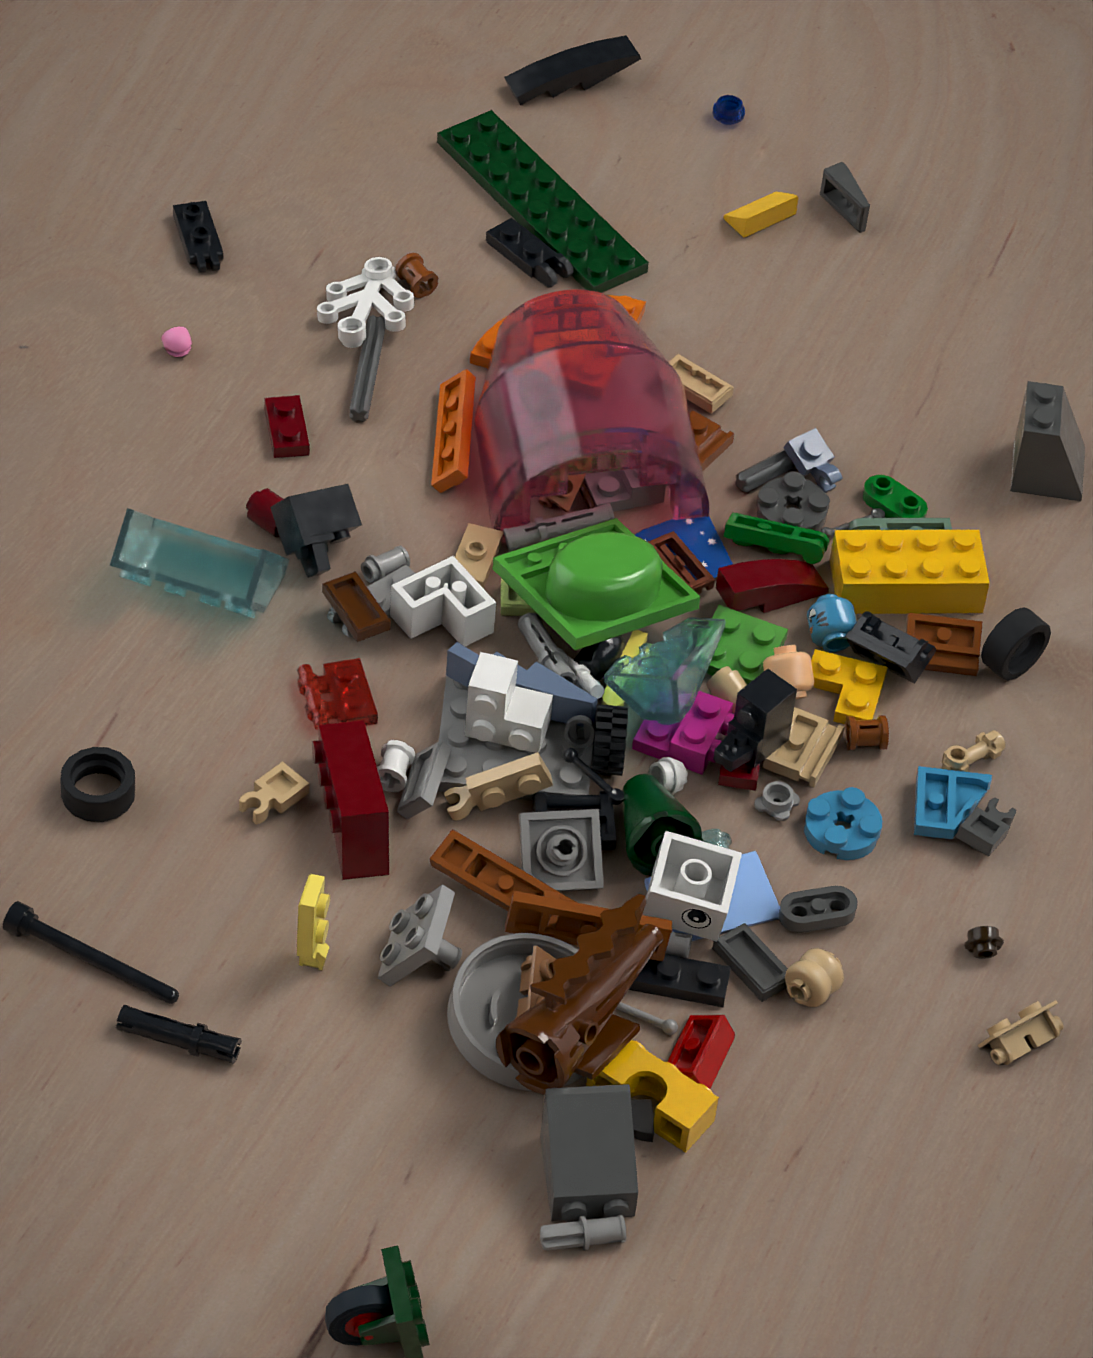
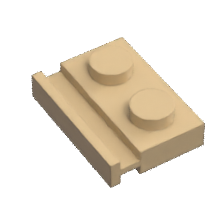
(808, 748)

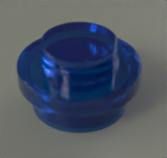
(729, 110)

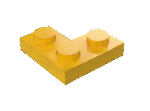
(853, 679)

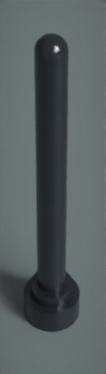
(23, 921)

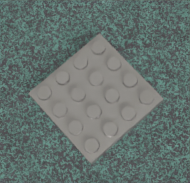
(475, 756)

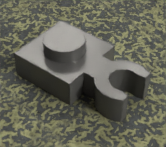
(986, 828)

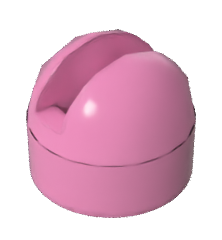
(177, 341)

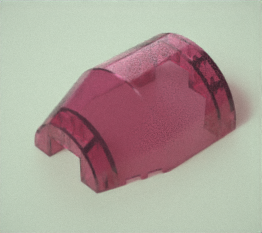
(581, 394)

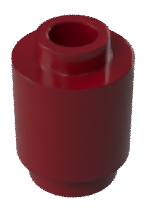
(260, 511)

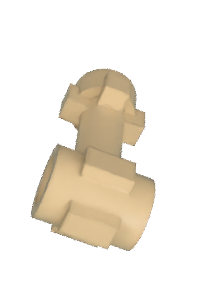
(986, 746)

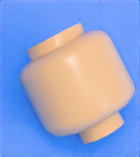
(792, 667)

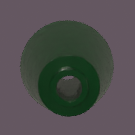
(647, 815)

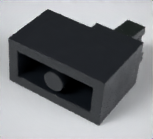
(313, 520)
(759, 722)

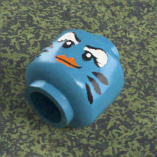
(831, 621)

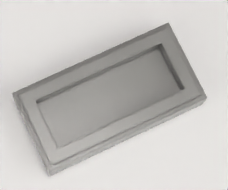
(424, 779)

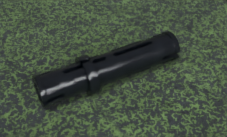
(186, 1036)

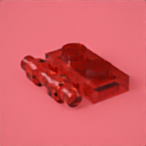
(347, 689)

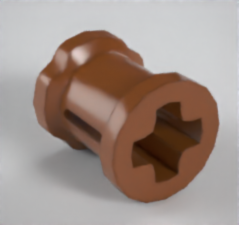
(416, 275)
(866, 732)

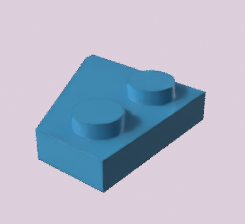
(946, 800)

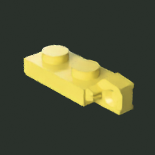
(311, 927)

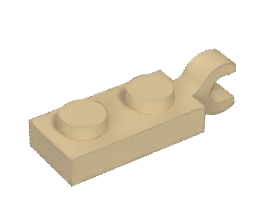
(499, 785)

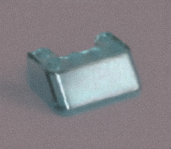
(197, 563)

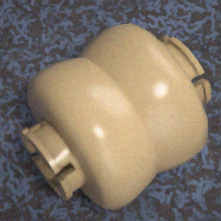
(814, 977)

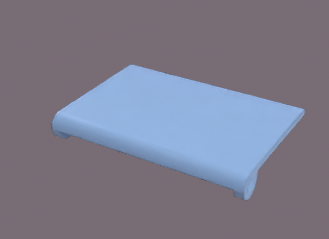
(751, 899)

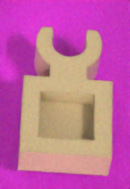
(275, 789)

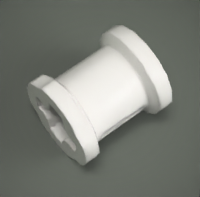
(394, 764)

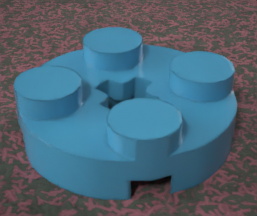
(845, 806)

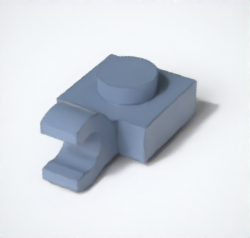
(813, 456)

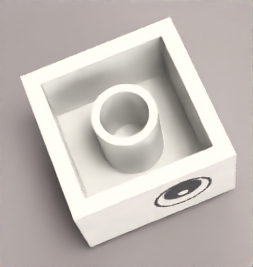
(692, 885)

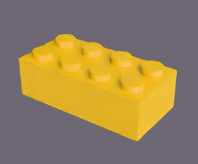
(910, 571)

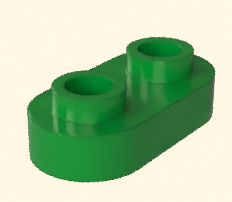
(893, 498)

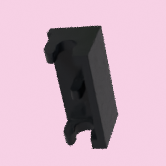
(890, 647)

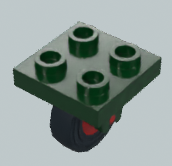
(381, 1310)

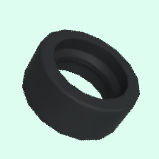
(1015, 643)
(100, 761)

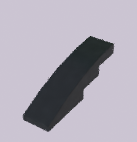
(581, 64)

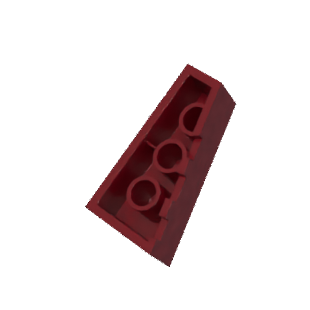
(353, 798)

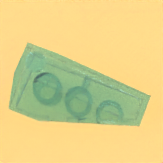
(669, 673)

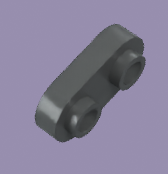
(816, 909)

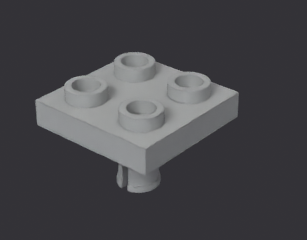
(562, 848)
(418, 937)

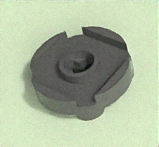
(793, 490)

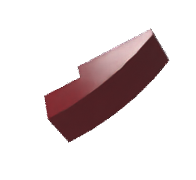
(768, 584)

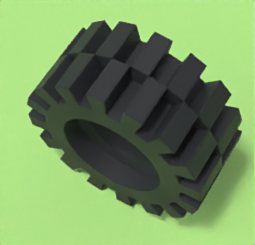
(609, 739)

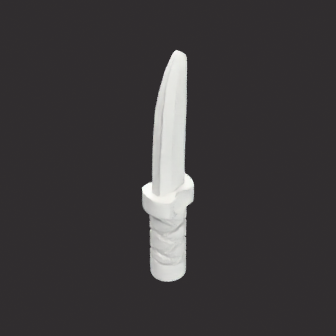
(585, 680)

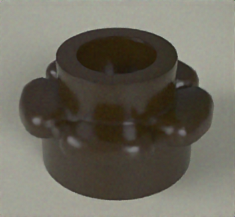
(983, 941)

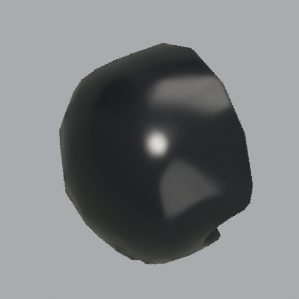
(601, 656)

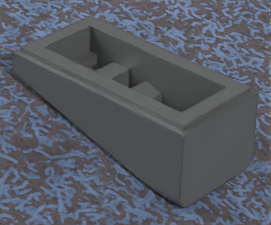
(845, 195)

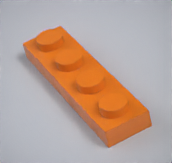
(453, 431)

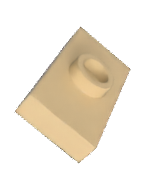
(700, 385)
(477, 551)

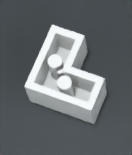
(446, 597)
(503, 711)

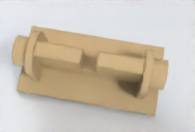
(1008, 1039)

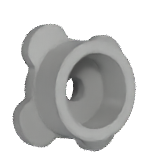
(777, 800)

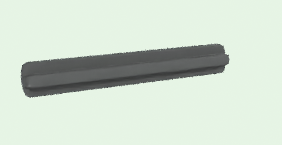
(367, 369)

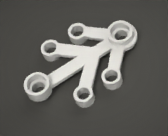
(375, 275)

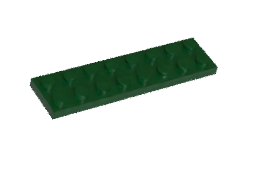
(542, 201)

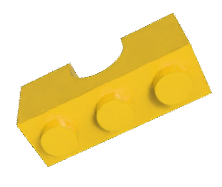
(684, 1106)

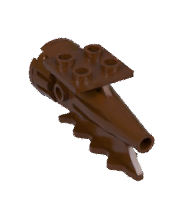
(575, 1021)

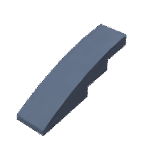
(567, 697)

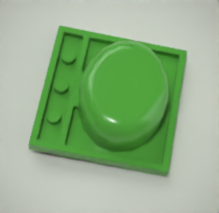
(596, 583)

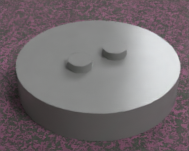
(488, 997)

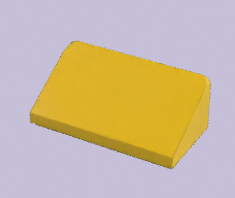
(762, 213)

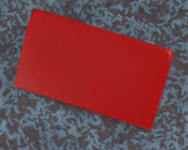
(702, 1047)

